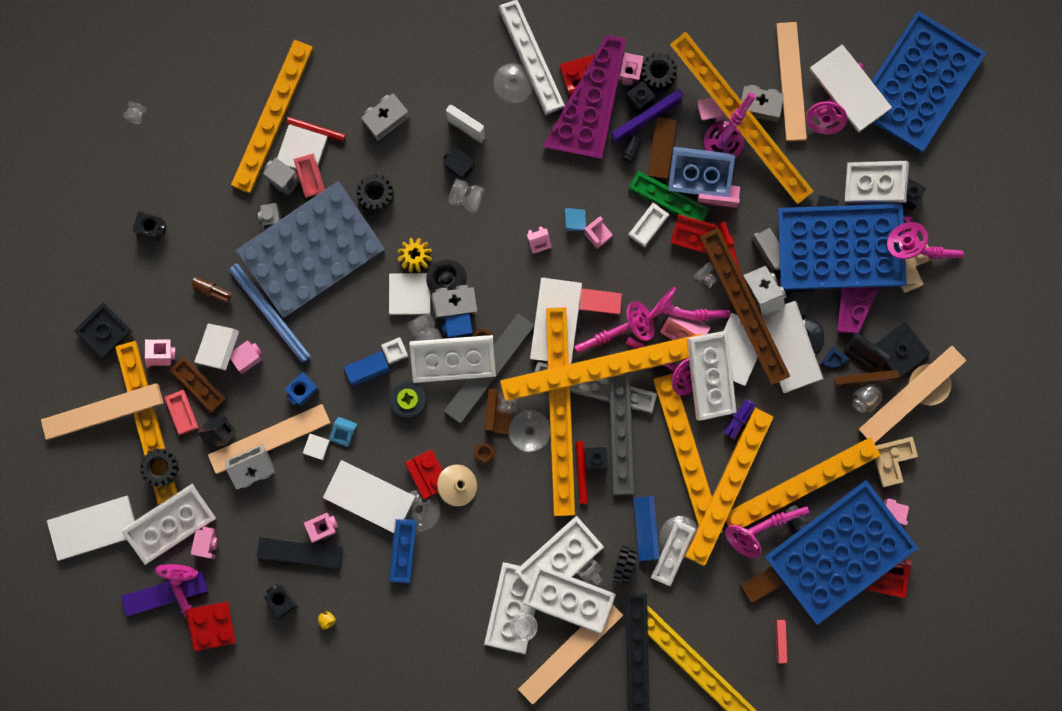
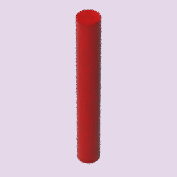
(317, 129)
(581, 468)

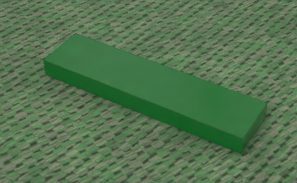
(669, 200)

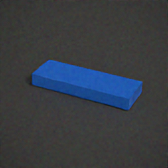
(646, 528)
(402, 550)

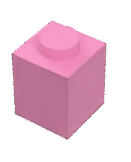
(246, 356)

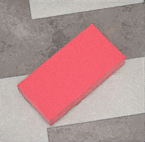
(309, 175)
(600, 301)
(181, 412)
(781, 643)

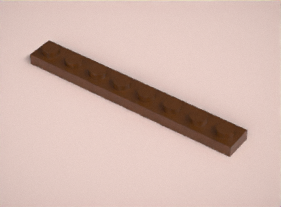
(745, 307)

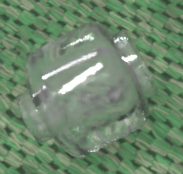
(866, 398)

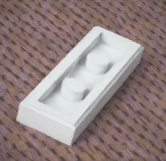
(673, 553)

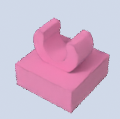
(539, 240)

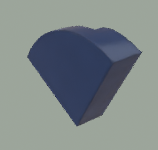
(834, 359)

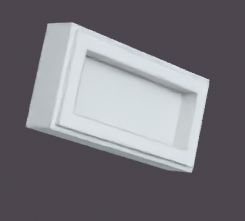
(648, 225)

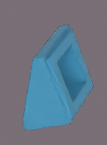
(575, 219)
(343, 431)

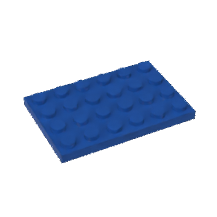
(924, 79)
(839, 247)
(841, 552)

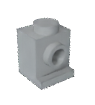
(269, 215)

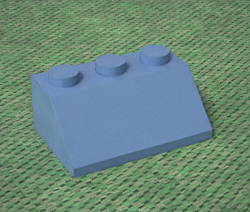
(701, 172)

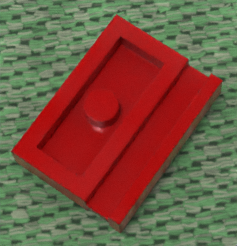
(688, 233)
(425, 472)

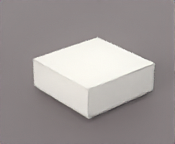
(394, 350)
(316, 447)

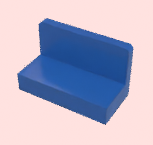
(366, 368)

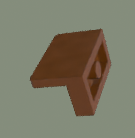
(496, 421)

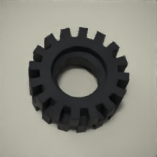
(664, 61)
(375, 180)
(168, 476)
(624, 565)

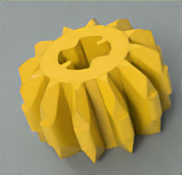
(410, 249)

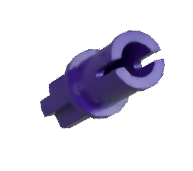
(740, 419)

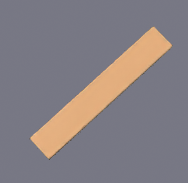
(791, 81)
(912, 394)
(102, 411)
(273, 436)
(564, 658)

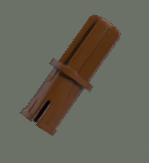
(210, 290)

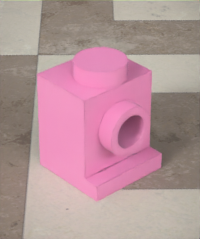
(631, 62)
(158, 353)
(313, 527)
(204, 543)

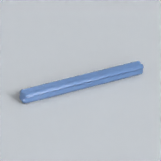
(269, 313)

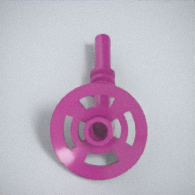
(826, 114)
(726, 133)
(910, 243)
(666, 307)
(632, 324)
(680, 370)
(747, 538)
(176, 575)

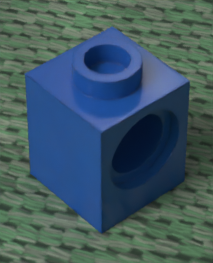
(457, 326)
(301, 380)

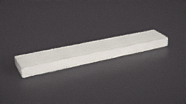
(531, 57)

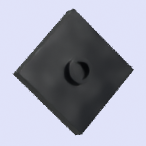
(103, 331)
(903, 348)

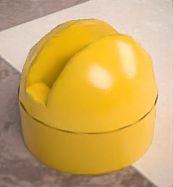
(326, 620)

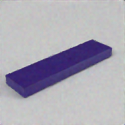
(647, 116)
(161, 595)

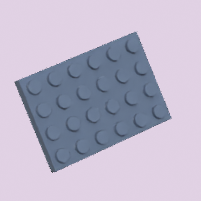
(310, 249)

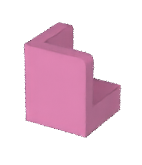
(709, 109)
(597, 233)
(898, 510)

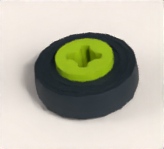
(409, 406)

